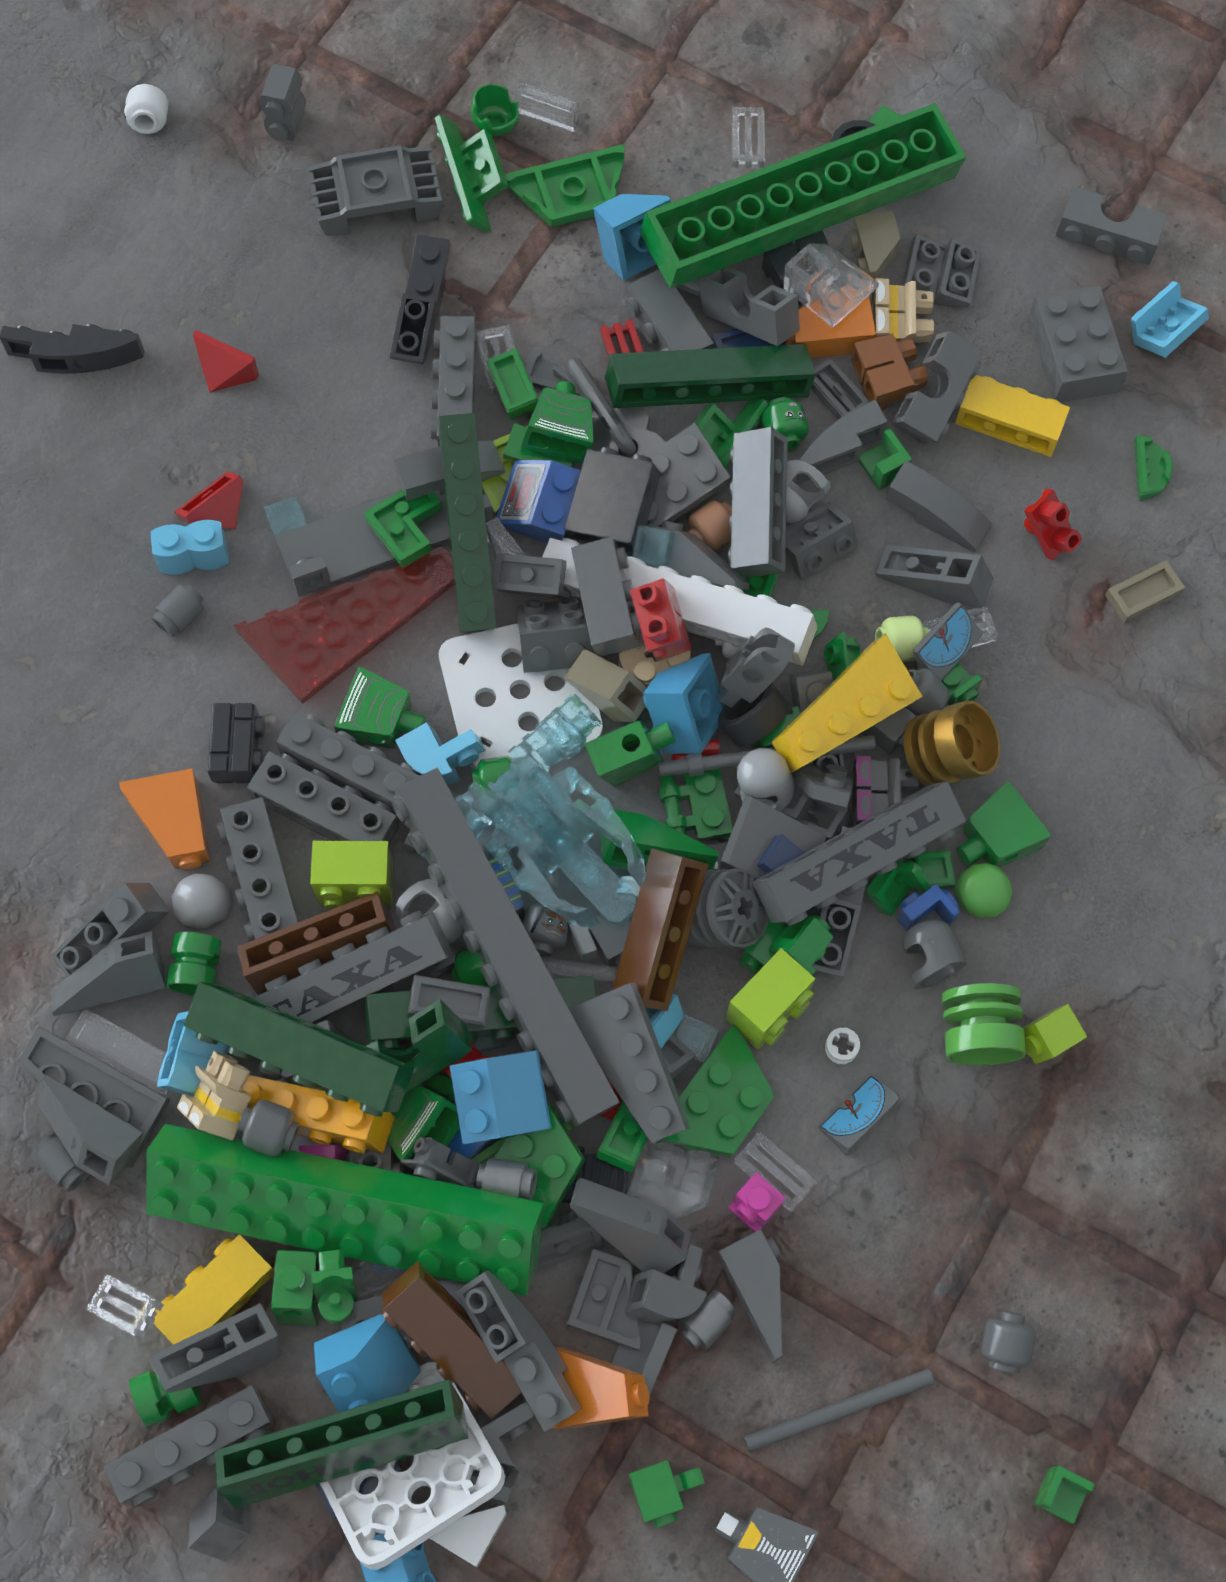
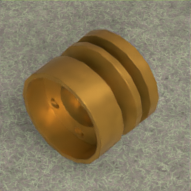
(952, 744)

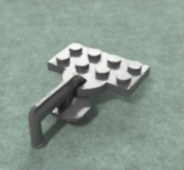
(686, 461)

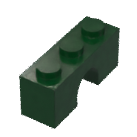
(437, 1042)

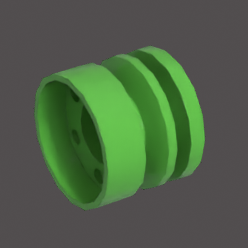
(982, 1023)

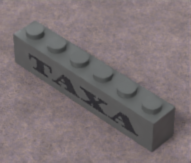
(859, 853)
(359, 970)

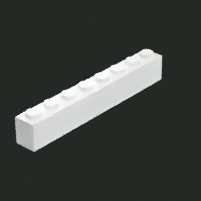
(709, 609)

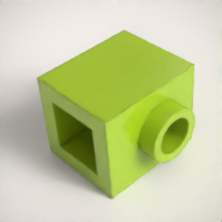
(1052, 1034)

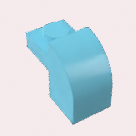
(426, 752)

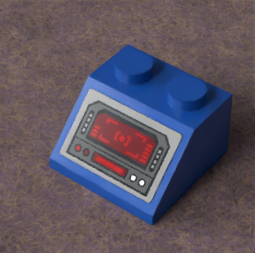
(538, 498)

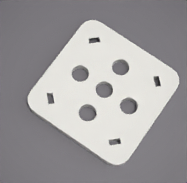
(487, 673)
(390, 1507)

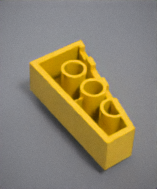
(855, 701)

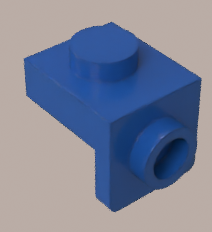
(919, 906)

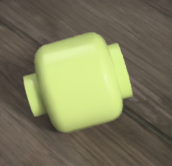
(904, 634)

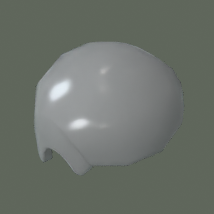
(201, 901)

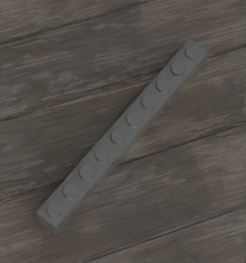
(504, 948)

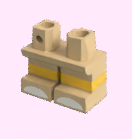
(896, 310)
(219, 1096)

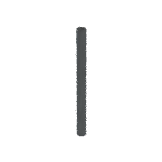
(838, 1410)

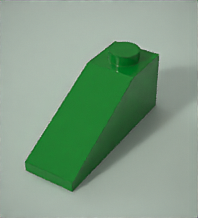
(649, 834)

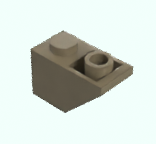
(875, 242)
(607, 687)

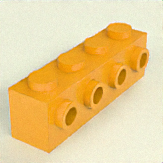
(323, 1117)

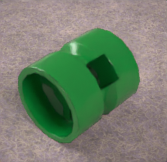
(193, 963)
(154, 1404)

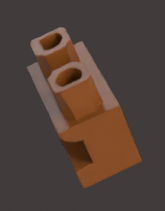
(883, 369)

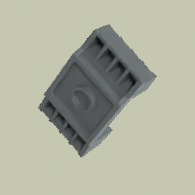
(375, 184)

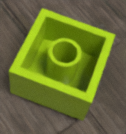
(350, 871)
(769, 999)

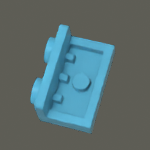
(1167, 321)

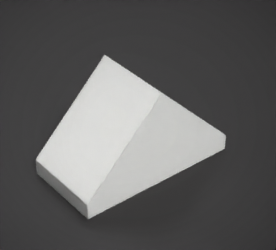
(472, 1534)

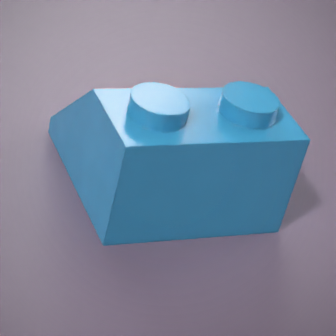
(619, 232)
(688, 702)
(500, 1097)
(364, 1364)

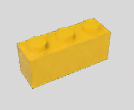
(1012, 415)
(214, 1291)

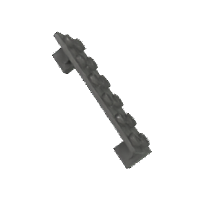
(348, 546)

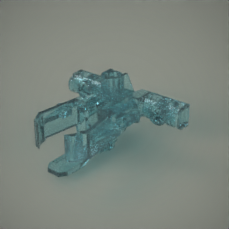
(549, 827)

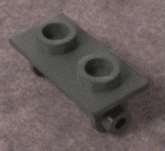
(431, 1164)

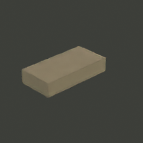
(1145, 591)

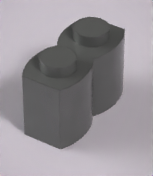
(283, 102)

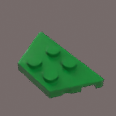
(571, 186)
(723, 1099)
(552, 1156)

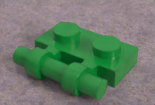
(707, 804)

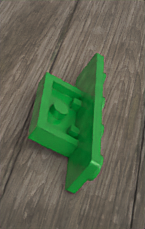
(474, 169)
(720, 429)

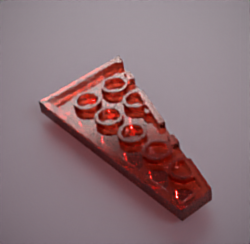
(339, 626)

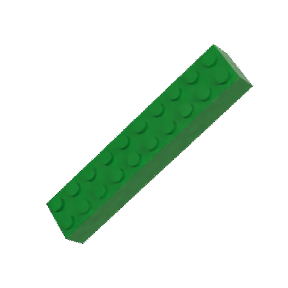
(801, 195)
(343, 1207)

